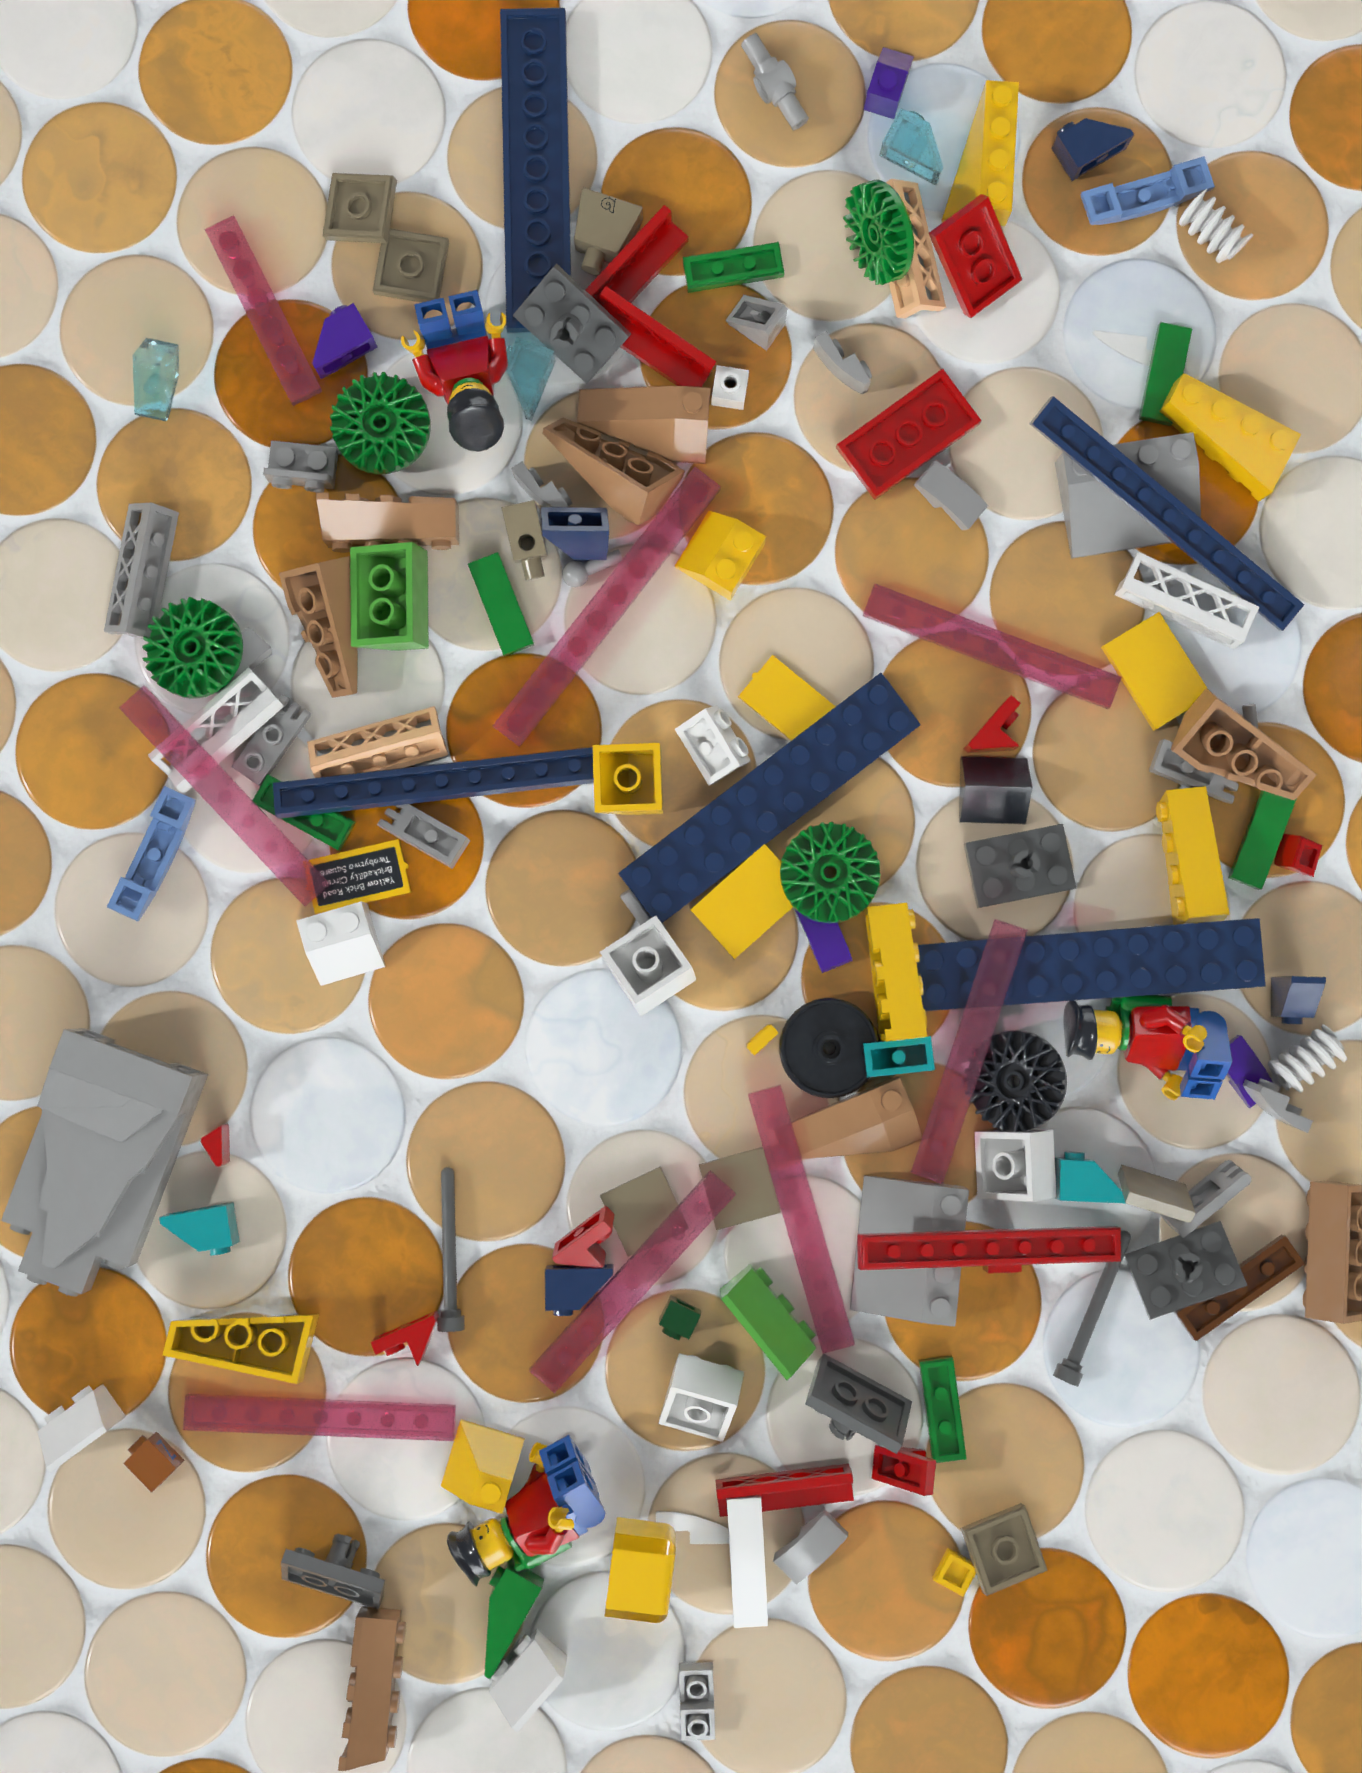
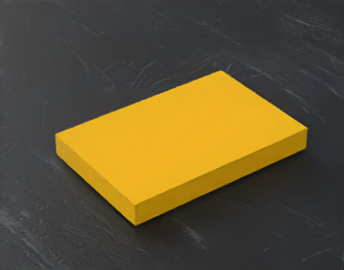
(1155, 670)
(745, 903)

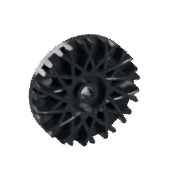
(803, 1043)
(1040, 1087)

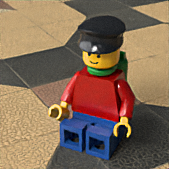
(462, 367)
(1156, 1037)
(541, 1519)

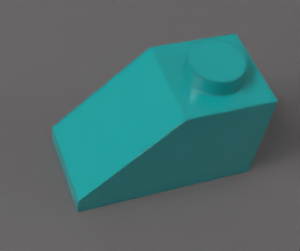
(899, 1057)
(1084, 1181)
(205, 1228)

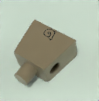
(604, 228)
(521, 523)

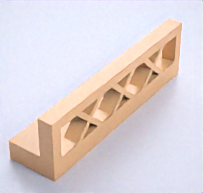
(910, 292)
(380, 753)

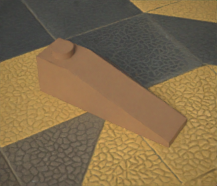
(657, 419)
(623, 478)
(323, 603)
(1227, 744)
(860, 1124)

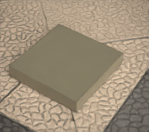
(359, 208)
(411, 266)
(752, 1182)
(1156, 1194)
(640, 1207)
(1003, 1549)

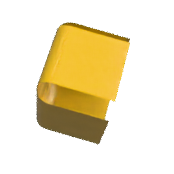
(641, 1570)

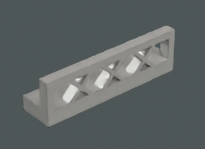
(145, 569)

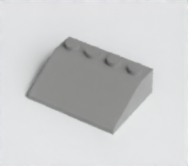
(1101, 521)
(909, 1206)

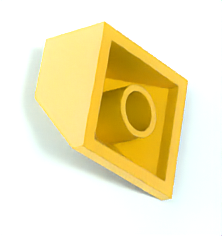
(482, 1465)

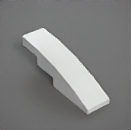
(747, 1561)

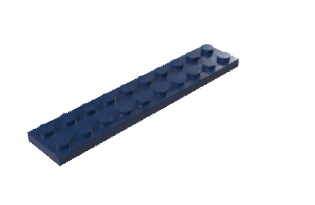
(534, 151)
(769, 798)
(1104, 964)

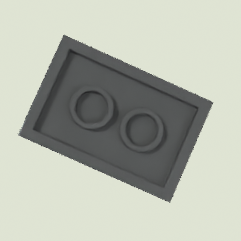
(571, 324)
(1020, 865)
(1185, 1270)
(858, 1404)
(335, 1573)

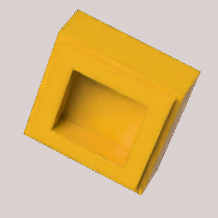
(761, 1039)
(954, 1572)

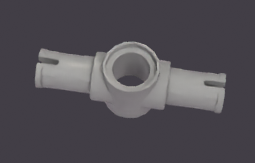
(774, 81)

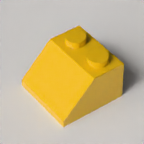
(721, 553)
(628, 779)

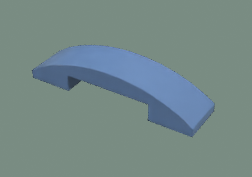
(1147, 195)
(154, 854)

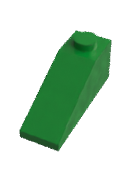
(508, 1606)

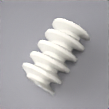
(1214, 228)
(1307, 1059)

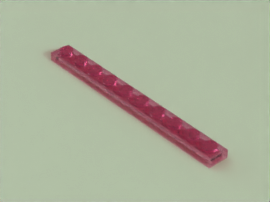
(607, 607)

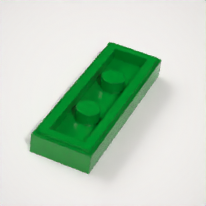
(733, 267)
(1165, 368)
(500, 604)
(327, 827)
(1261, 840)
(942, 1409)

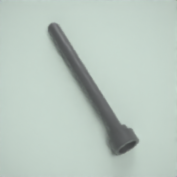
(451, 1317)
(1070, 1368)

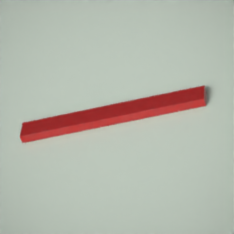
(988, 1247)

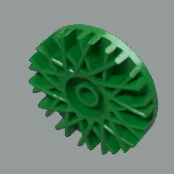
(880, 231)
(378, 401)
(193, 648)
(823, 897)

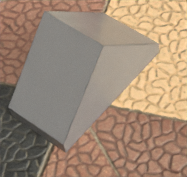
(758, 319)

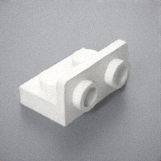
(713, 744)

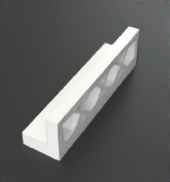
(1182, 612)
(245, 718)

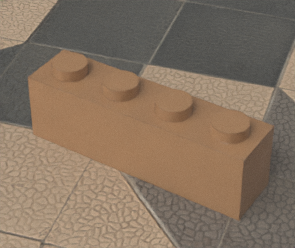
(388, 521)
(1334, 1252)
(373, 1687)

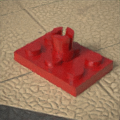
(975, 255)

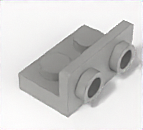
(302, 466)

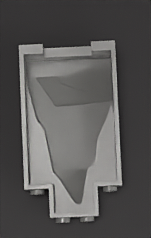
(98, 1158)

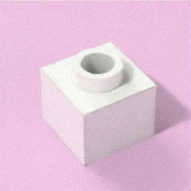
(729, 397)

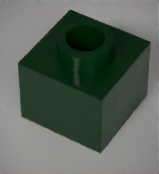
(679, 1318)

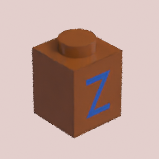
(152, 1460)

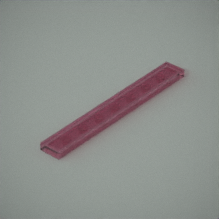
(991, 646)
(224, 795)
(969, 1050)
(801, 1219)
(632, 1281)
(319, 1417)

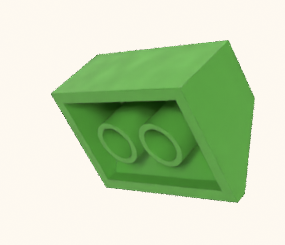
(389, 597)
(769, 1319)

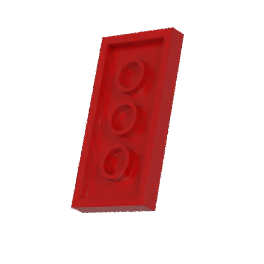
(908, 434)

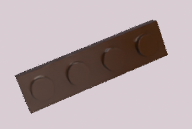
(1261, 1273)

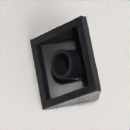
(994, 790)

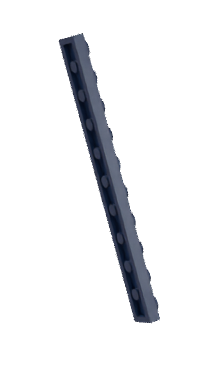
(1165, 512)
(433, 783)

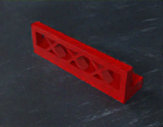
(641, 258)
(657, 344)
(790, 1488)

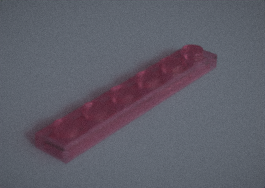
(263, 310)

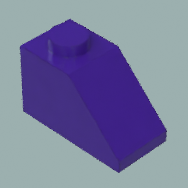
(888, 83)
(342, 340)

